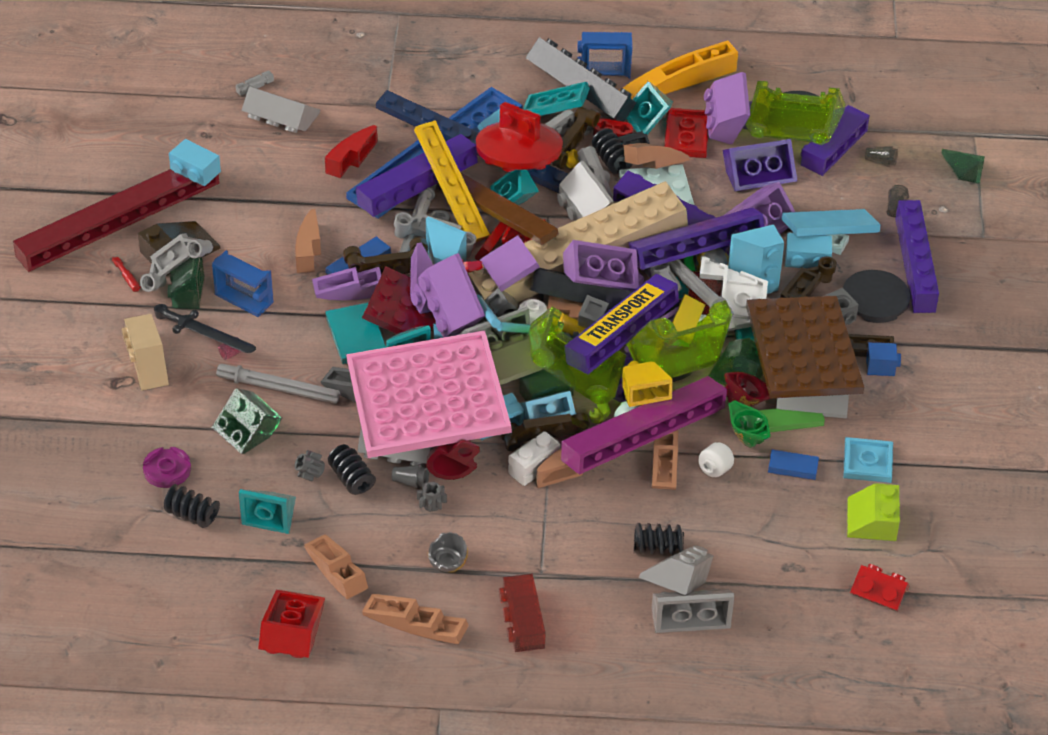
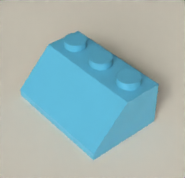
(758, 254)

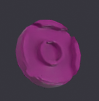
(166, 467)

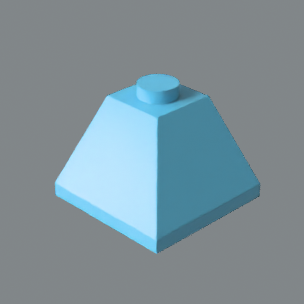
(444, 241)

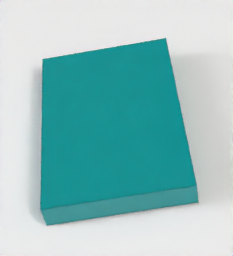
(557, 99)
(352, 332)

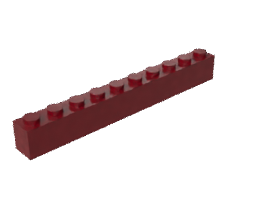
(105, 218)

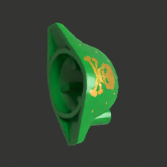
(748, 424)

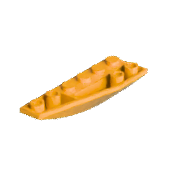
(689, 69)

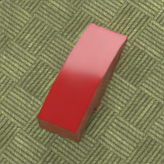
(351, 151)

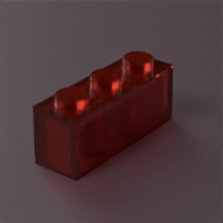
(522, 613)

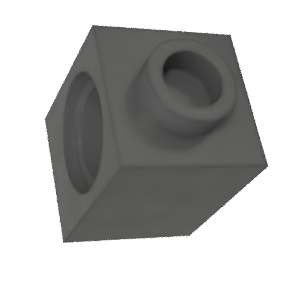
(501, 303)
(848, 305)
(591, 311)

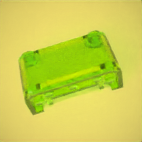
(795, 115)
(683, 350)
(548, 352)

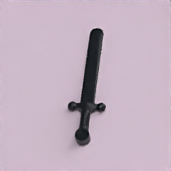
(187, 321)

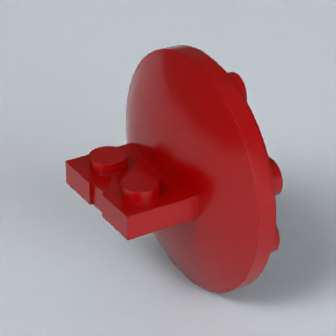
(518, 141)

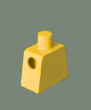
(645, 383)

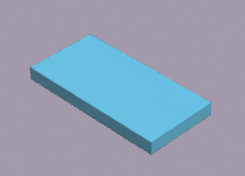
(831, 222)

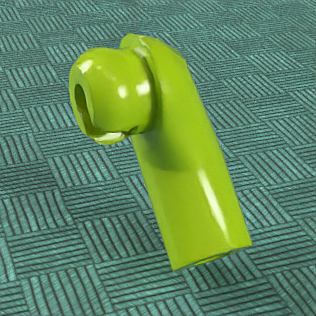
(600, 413)

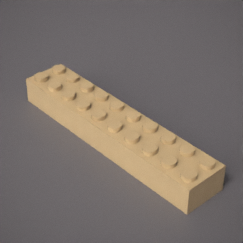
(615, 225)

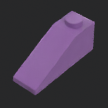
(419, 262)

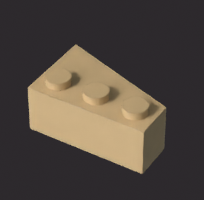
(145, 351)

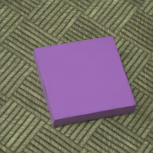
(509, 263)

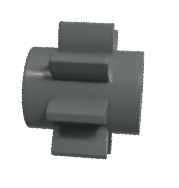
(309, 465)
(431, 496)

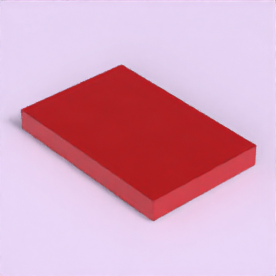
(687, 131)

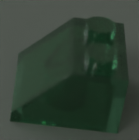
(187, 284)

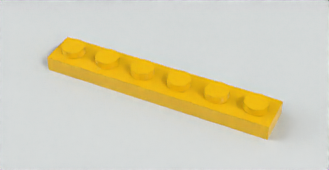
(451, 180)

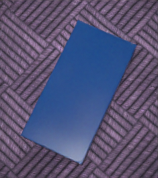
(793, 464)

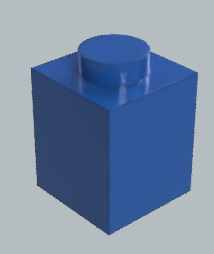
(882, 359)

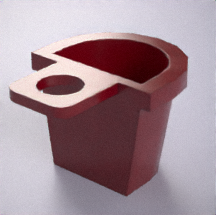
(452, 460)

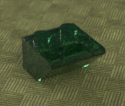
(246, 420)

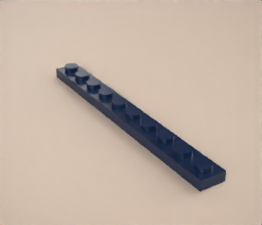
(417, 115)

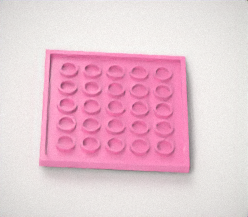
(427, 394)

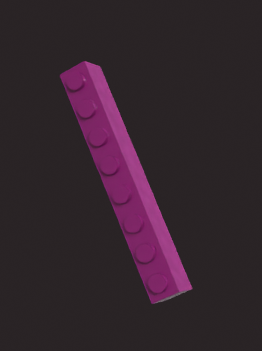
(642, 425)

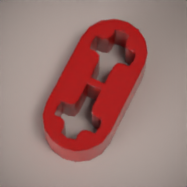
(619, 127)

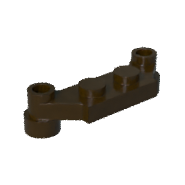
(575, 134)
(397, 261)
(808, 279)
(555, 426)

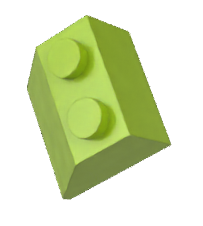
(874, 513)

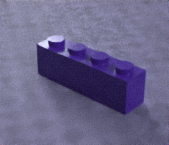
(849, 130)

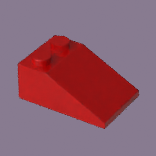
(291, 623)

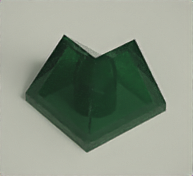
(964, 165)
(738, 357)

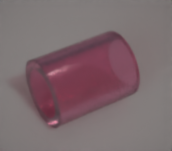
(227, 352)

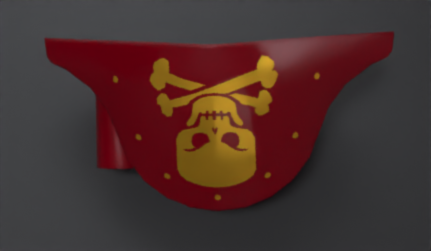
(745, 388)

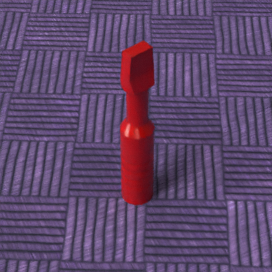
(134, 285)

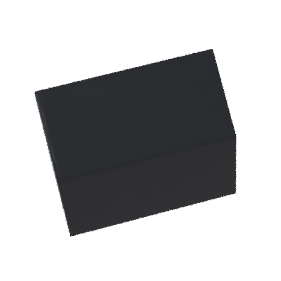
(638, 137)

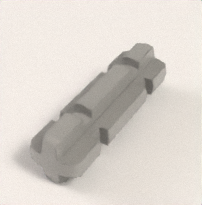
(255, 82)

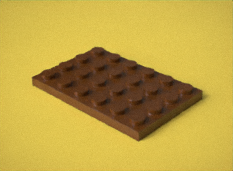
(804, 347)

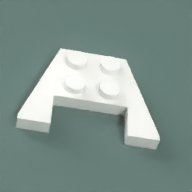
(736, 290)

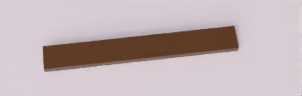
(510, 213)

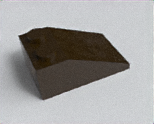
(161, 234)

